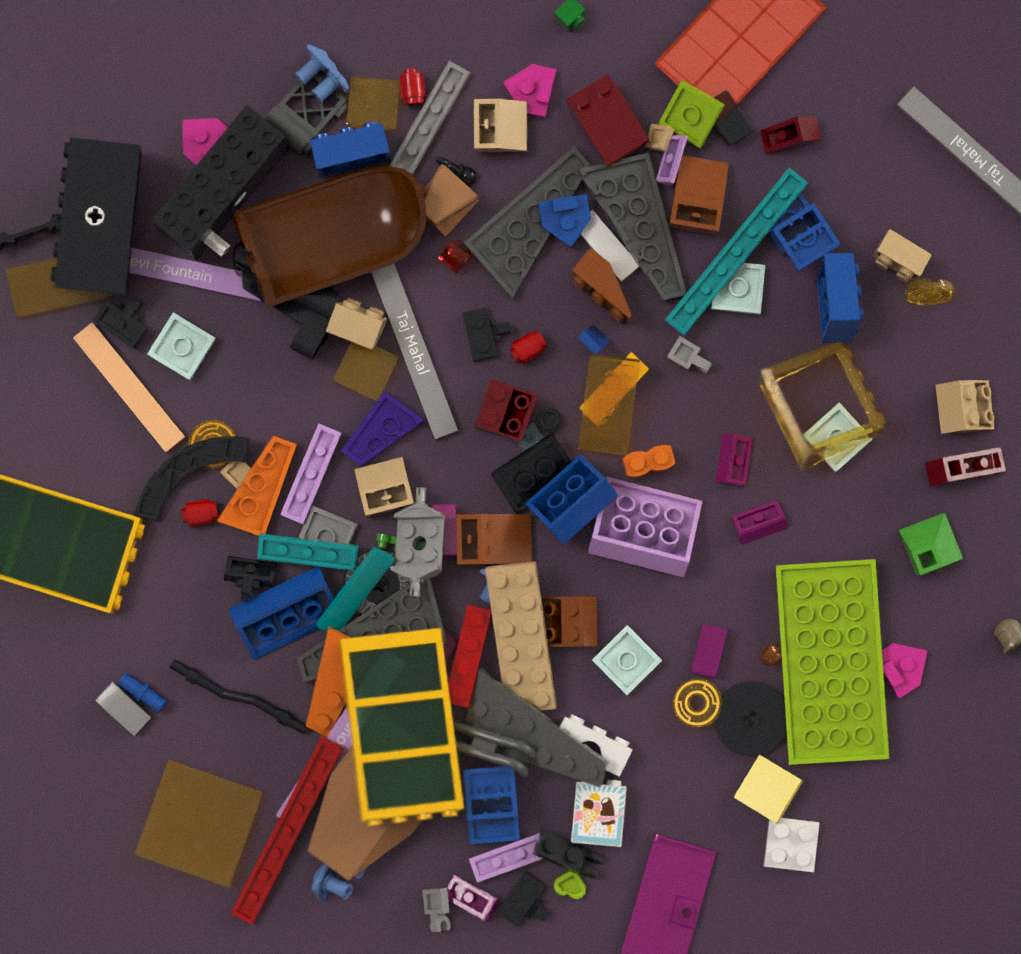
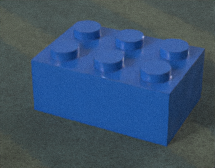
(350, 149)
(839, 297)
(572, 499)

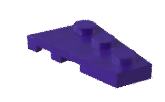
(380, 429)

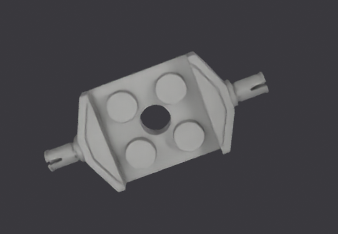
(414, 524)

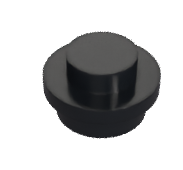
(549, 420)

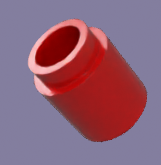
(412, 87)
(528, 347)
(199, 512)

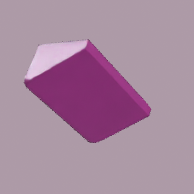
(734, 460)
(759, 522)
(709, 650)

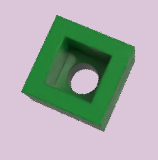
(570, 14)

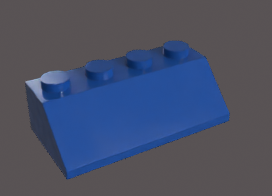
(282, 612)

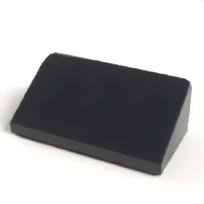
(734, 127)

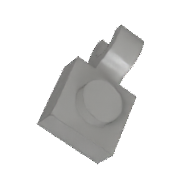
(686, 354)
(437, 906)

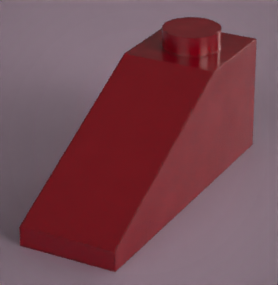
(965, 466)

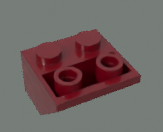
(505, 411)

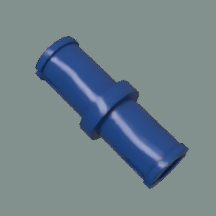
(142, 692)

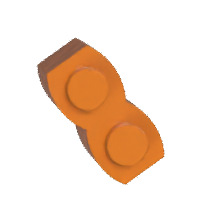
(655, 460)

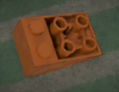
(699, 195)
(599, 280)
(493, 539)
(570, 621)

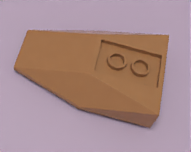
(339, 835)

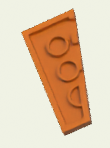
(258, 492)
(329, 690)

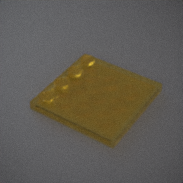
(198, 823)

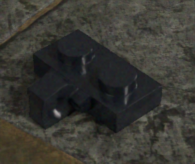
(122, 321)
(483, 333)
(249, 574)
(523, 901)

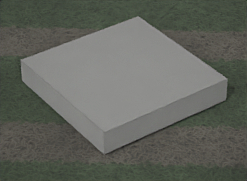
(327, 527)

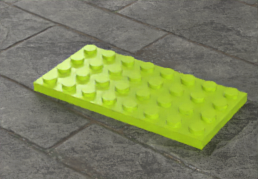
(832, 662)

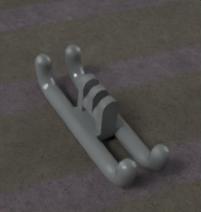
(486, 747)

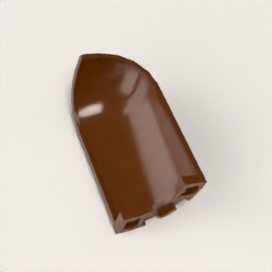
(332, 231)

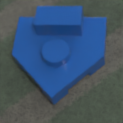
(565, 217)

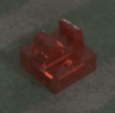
(454, 256)

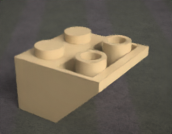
(500, 125)
(901, 257)
(357, 323)
(964, 406)
(384, 487)

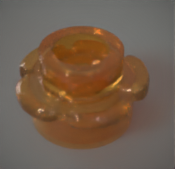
(771, 654)

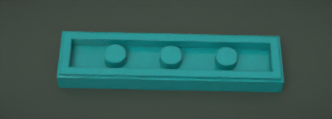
(307, 552)
(355, 590)

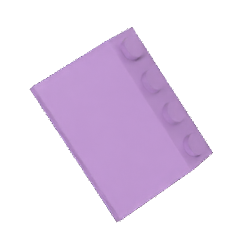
(647, 528)

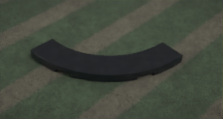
(181, 465)

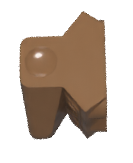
(447, 200)

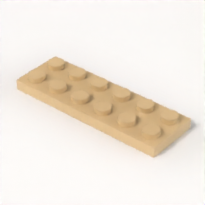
(521, 633)

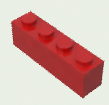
(468, 655)

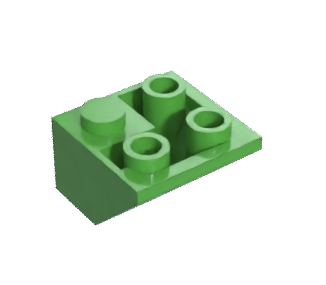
(930, 544)

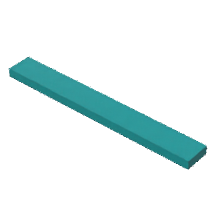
(736, 251)

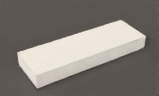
(609, 247)

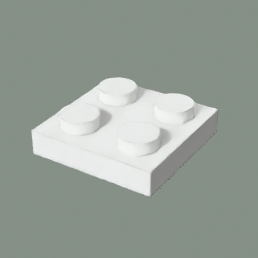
(791, 844)

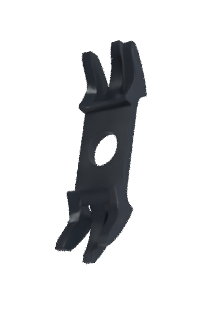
(13, 239)

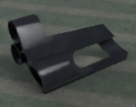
(310, 310)

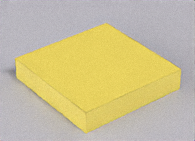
(768, 789)

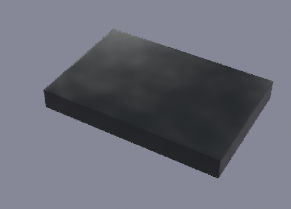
(530, 471)

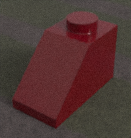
(790, 134)

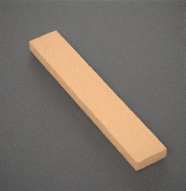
(129, 387)

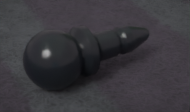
(465, 174)

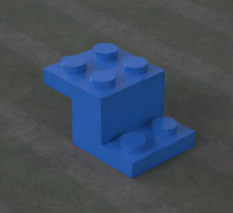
(803, 234)
(491, 805)

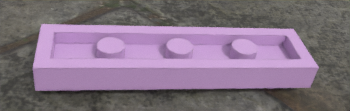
(311, 474)

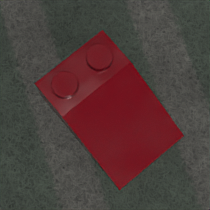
(607, 120)

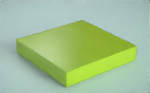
(691, 113)

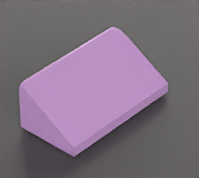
(671, 160)

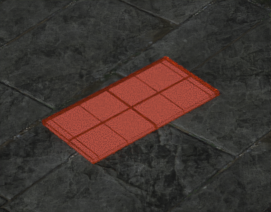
(736, 45)

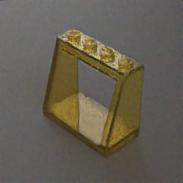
(827, 448)

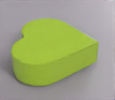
(570, 884)

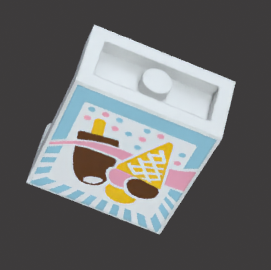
(599, 813)

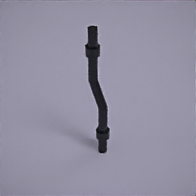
(193, 676)

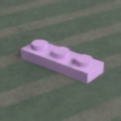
(504, 858)

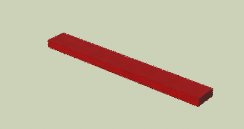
(287, 830)

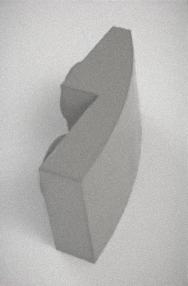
(123, 708)

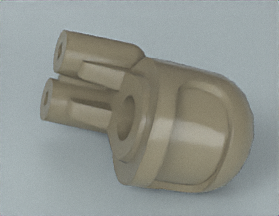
(1008, 634)

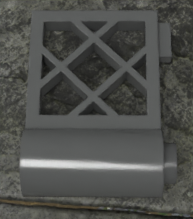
(295, 128)

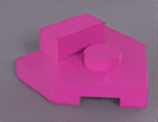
(532, 86)
(200, 136)
(903, 667)

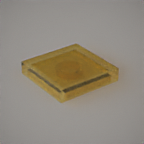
(373, 101)
(366, 370)

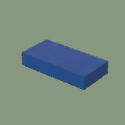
(594, 339)

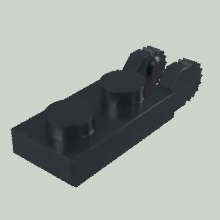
(566, 854)

